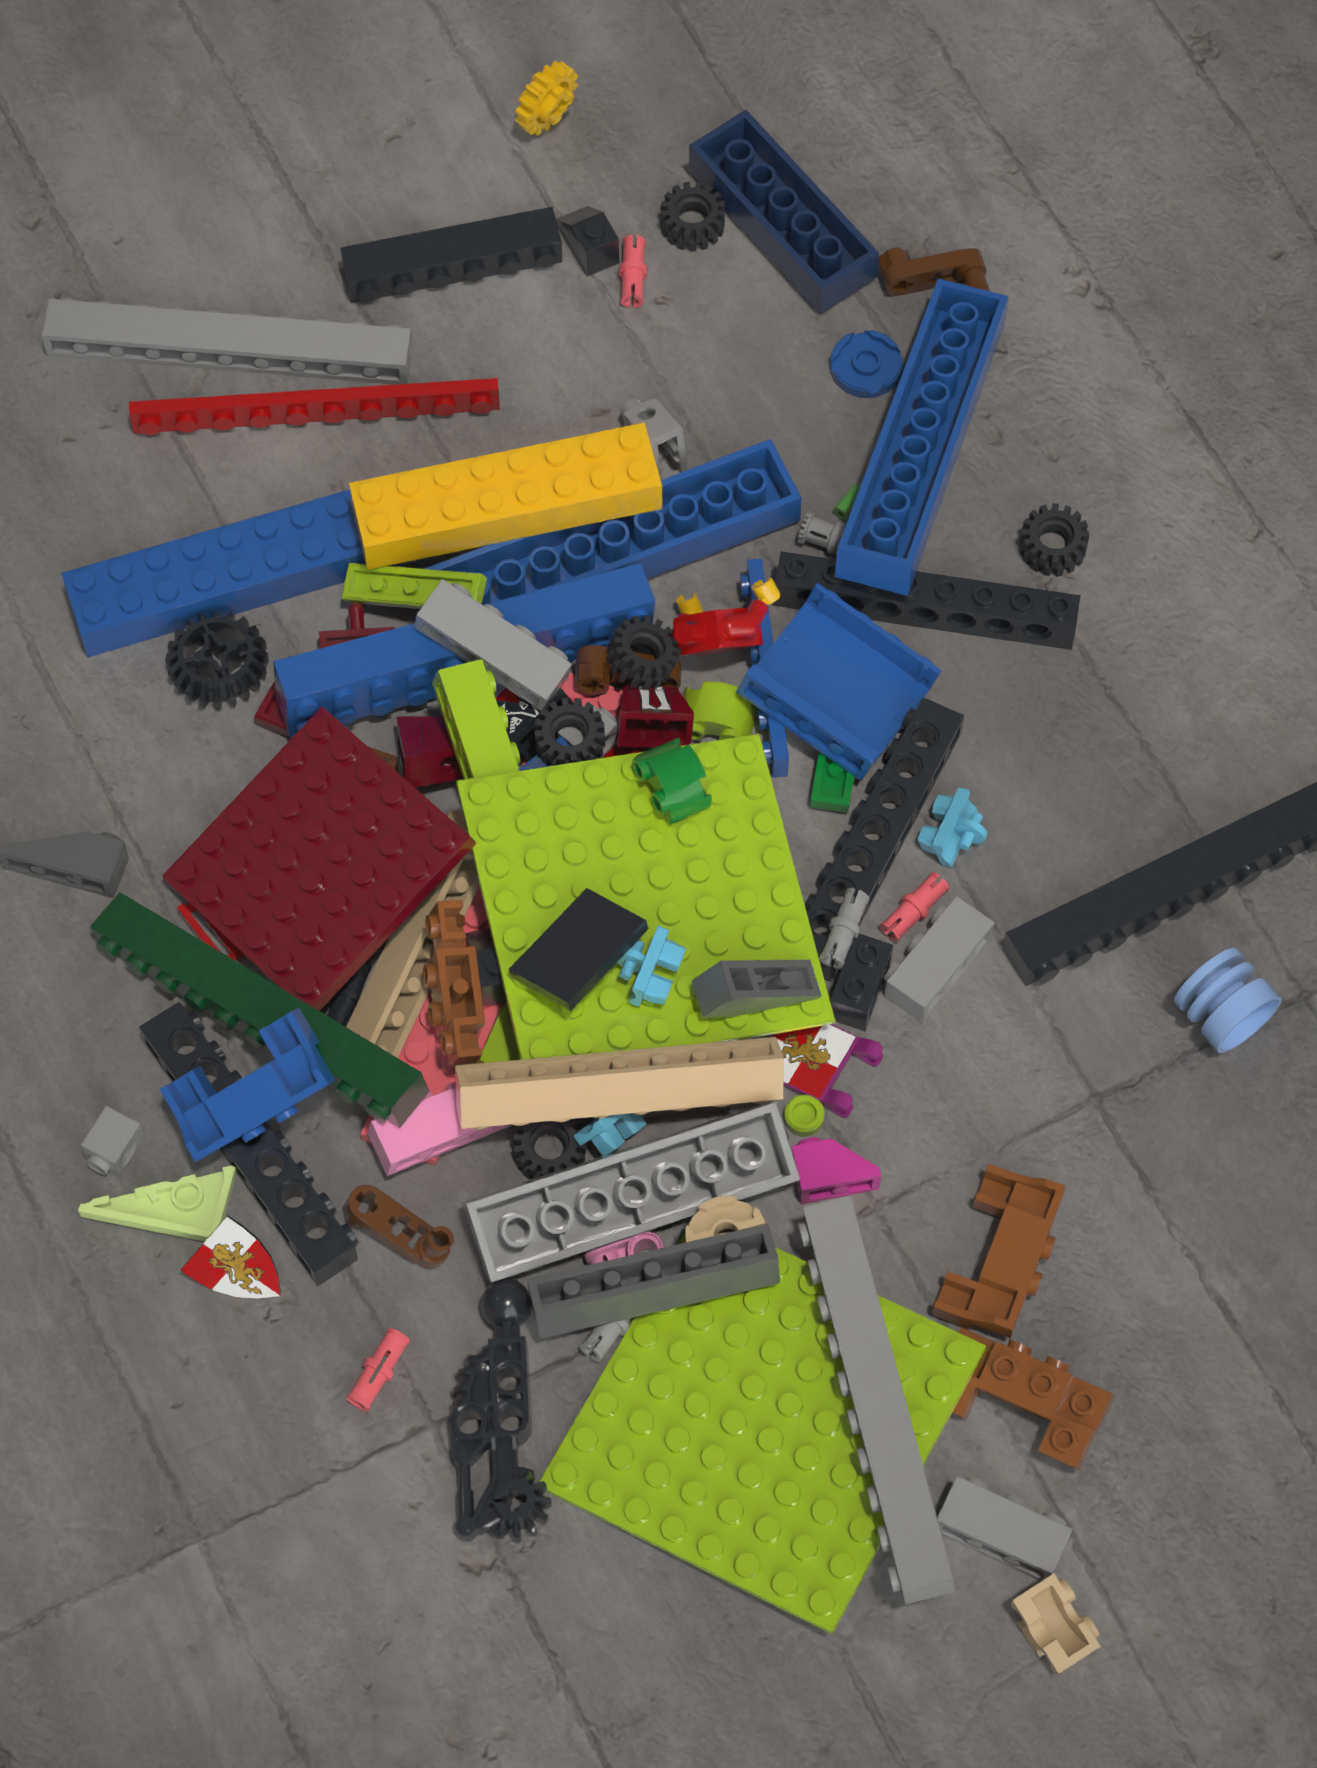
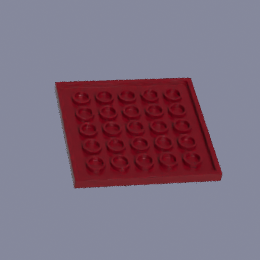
(318, 860)

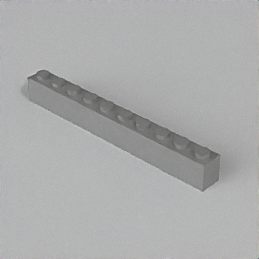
(228, 341)
(878, 1402)

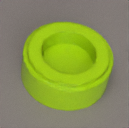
(804, 1115)

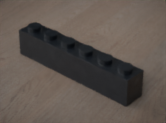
(451, 255)

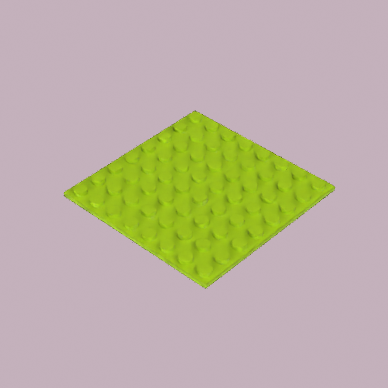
(710, 879)
(735, 1442)

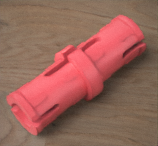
(633, 271)
(914, 907)
(391, 1346)

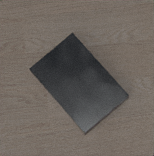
(578, 949)

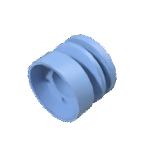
(1227, 1000)

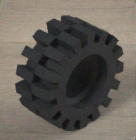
(692, 199)
(1055, 521)
(638, 669)
(564, 716)
(537, 1166)

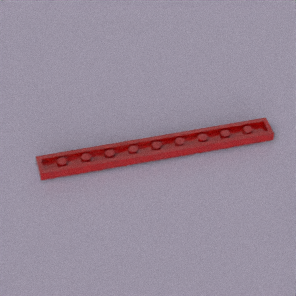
(314, 406)

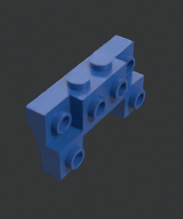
(215, 1119)

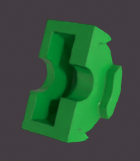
(675, 778)

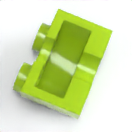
(720, 711)

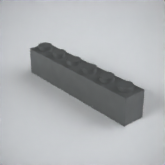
(654, 1281)

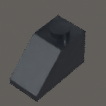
(590, 239)
(489, 973)

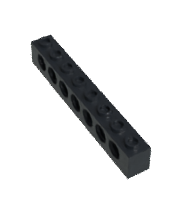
(940, 603)
(927, 723)
(320, 1256)

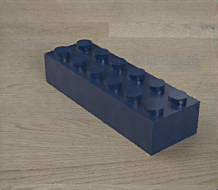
(784, 211)

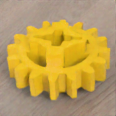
(546, 98)

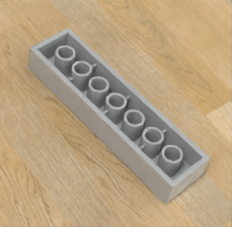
(630, 1191)

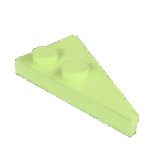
(179, 1208)

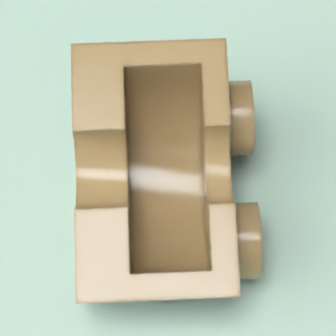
(722, 1216)
(1054, 1625)

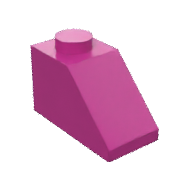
(831, 1171)

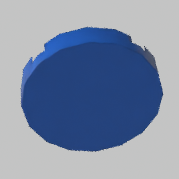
(866, 364)

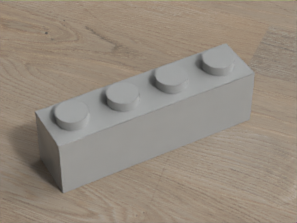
(506, 650)

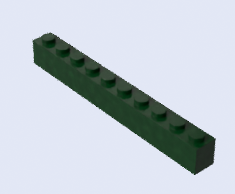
(250, 1002)

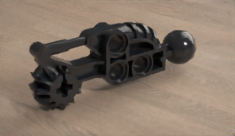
(479, 1397)

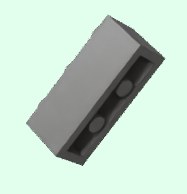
(938, 958)
(1003, 1528)

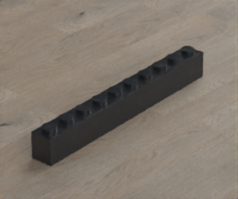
(1164, 888)

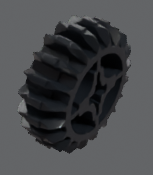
(232, 643)

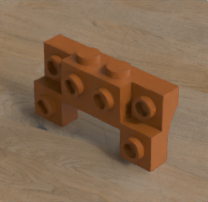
(454, 985)
(1009, 1272)
(1042, 1390)

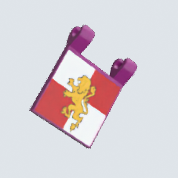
(817, 1058)

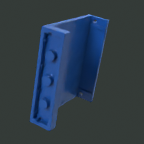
(839, 681)

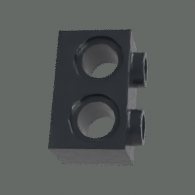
(861, 981)

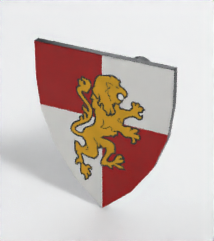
(234, 1263)

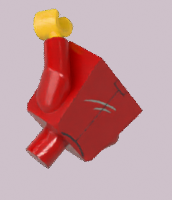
(722, 629)

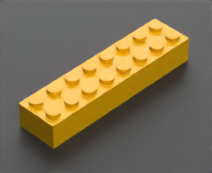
(506, 495)

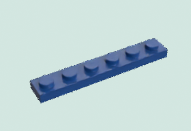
(776, 747)

